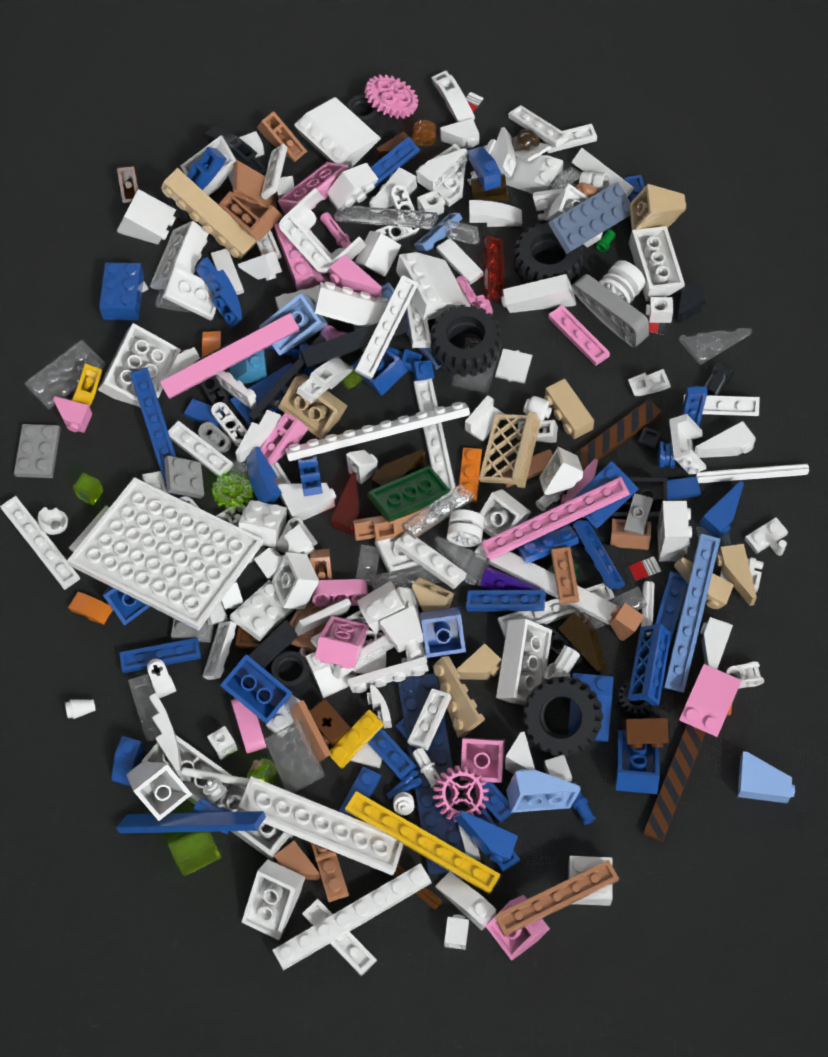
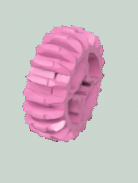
(473, 781)

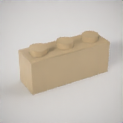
(569, 409)

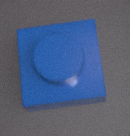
(423, 370)

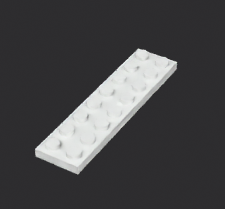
(322, 825)

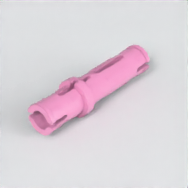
(341, 238)

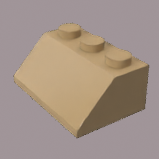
(316, 416)

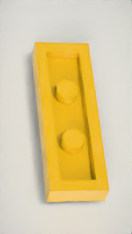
(356, 738)

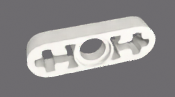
(229, 416)

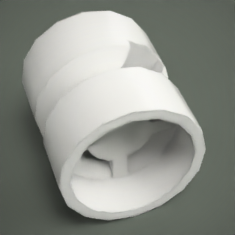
(599, 180)

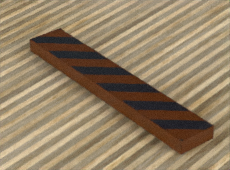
(618, 433)
(674, 783)

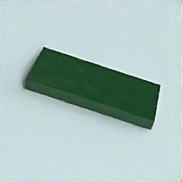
(408, 493)

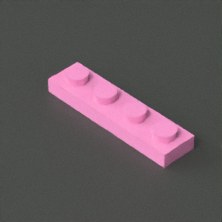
(578, 335)

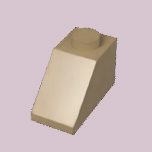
(431, 596)
(480, 665)

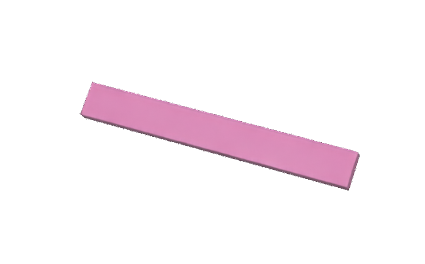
(229, 356)
(555, 518)

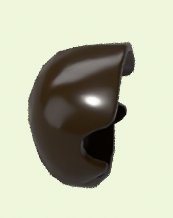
(525, 139)

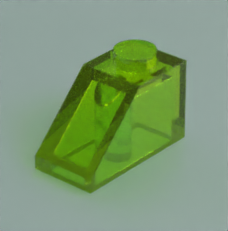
(263, 770)

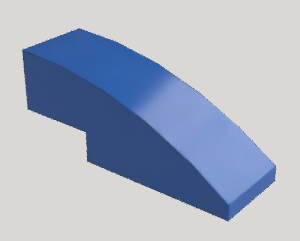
(207, 168)
(262, 477)

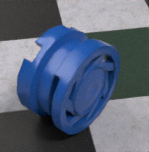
(665, 455)

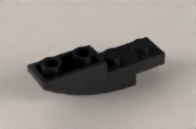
(239, 148)

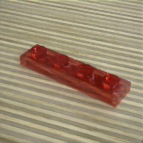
(494, 268)

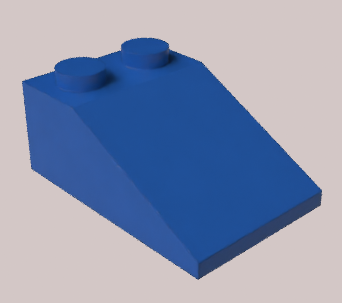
(603, 687)
(637, 767)

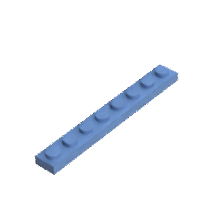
(691, 613)

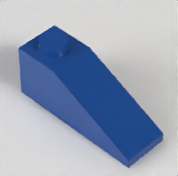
(485, 168)
(719, 518)
(488, 837)

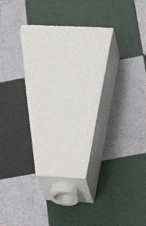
(539, 295)

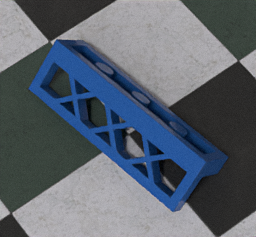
(655, 664)

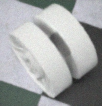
(465, 528)

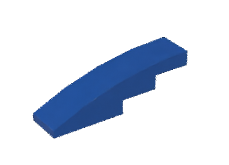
(310, 475)

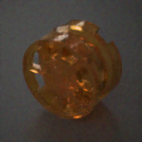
(424, 131)

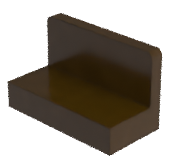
(495, 195)

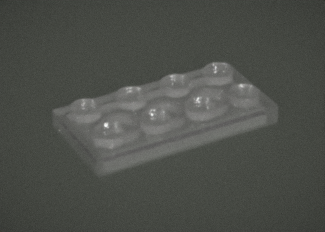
(63, 374)

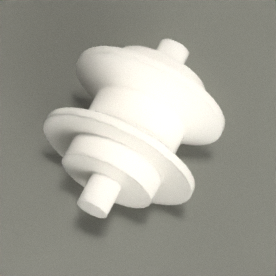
(214, 790)
(403, 803)

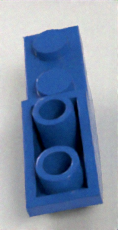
(224, 294)

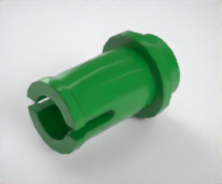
(603, 244)

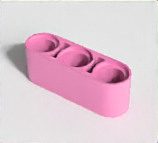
(333, 591)
(249, 727)

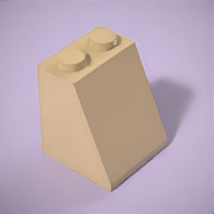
(656, 207)

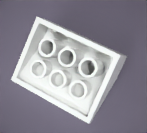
(337, 133)
(436, 287)
(138, 351)

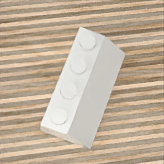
(181, 250)
(656, 261)
(349, 305)
(523, 660)

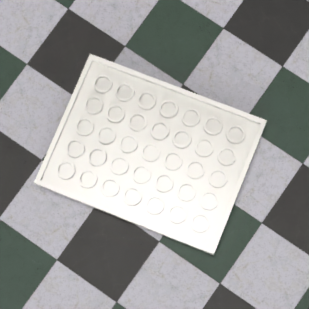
(166, 553)

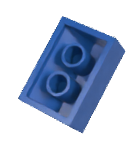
(256, 689)

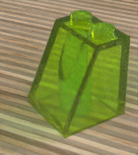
(193, 850)

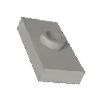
(638, 514)

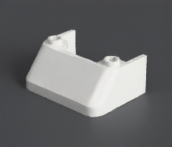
(296, 228)

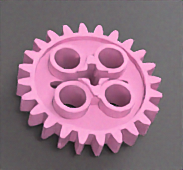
(391, 96)

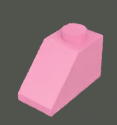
(74, 414)

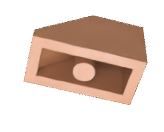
(321, 563)
(625, 621)
(295, 860)

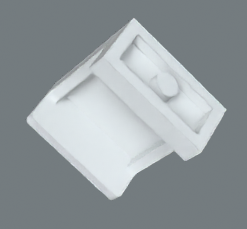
(682, 433)

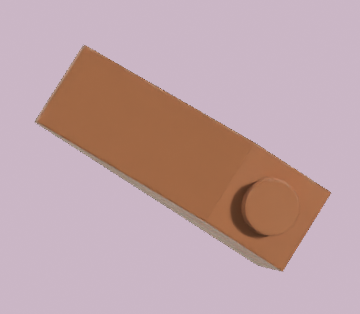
(278, 133)

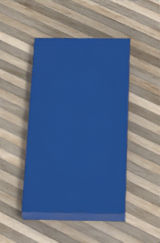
(261, 390)

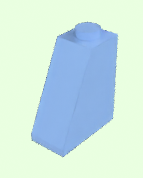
(763, 781)

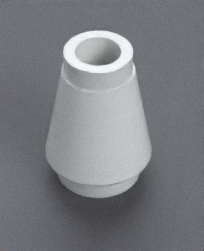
(78, 708)

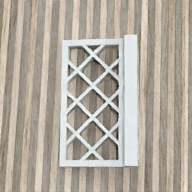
(369, 651)

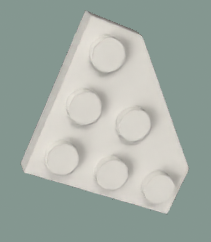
(453, 187)

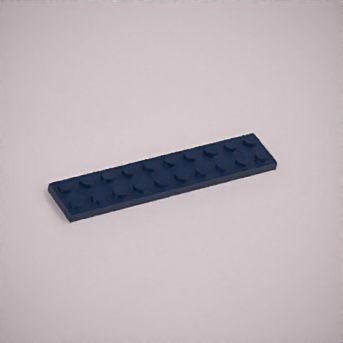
(413, 696)

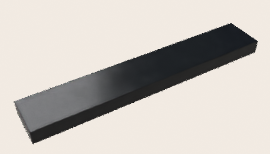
(344, 345)

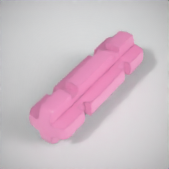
(466, 288)

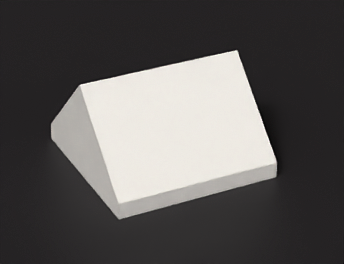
(378, 253)
(519, 755)

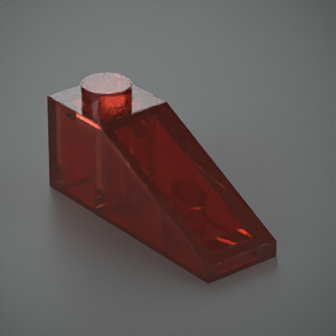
(347, 508)

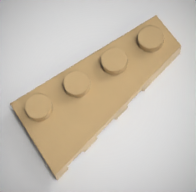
(461, 708)

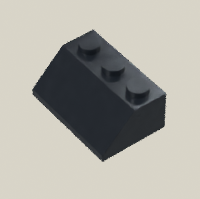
(650, 487)

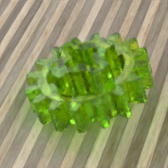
(232, 490)

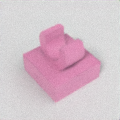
(483, 303)

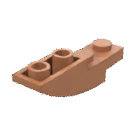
(379, 527)
(330, 873)

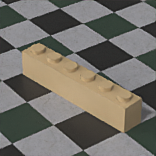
(208, 214)

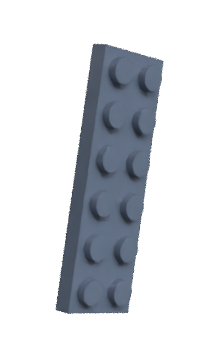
(591, 217)

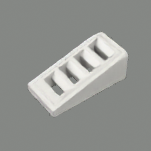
(546, 425)

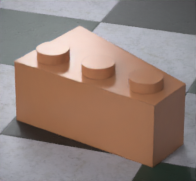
(251, 214)

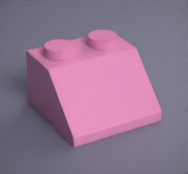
(485, 757)
(520, 940)

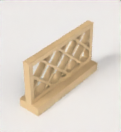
(524, 447)

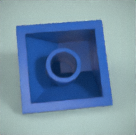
(124, 605)

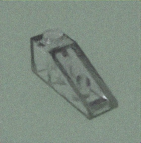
(567, 176)
(465, 559)

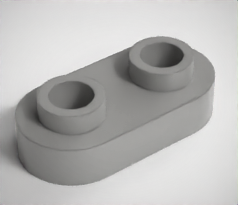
(215, 438)

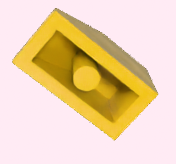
(87, 385)

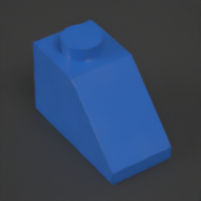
(126, 759)

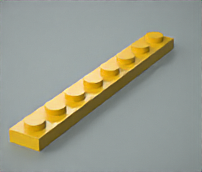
(423, 842)

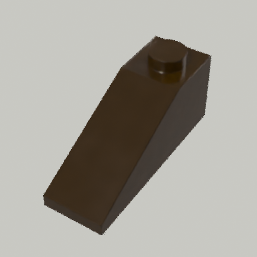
(397, 469)
(583, 636)

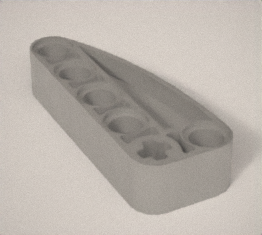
(612, 310)

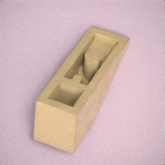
(737, 570)
(718, 590)

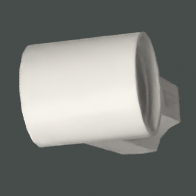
(563, 664)

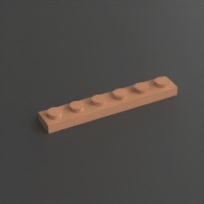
(556, 898)

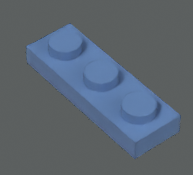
(436, 234)

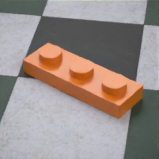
(471, 470)

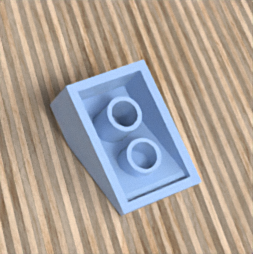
(304, 314)
(539, 791)

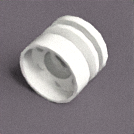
(624, 280)

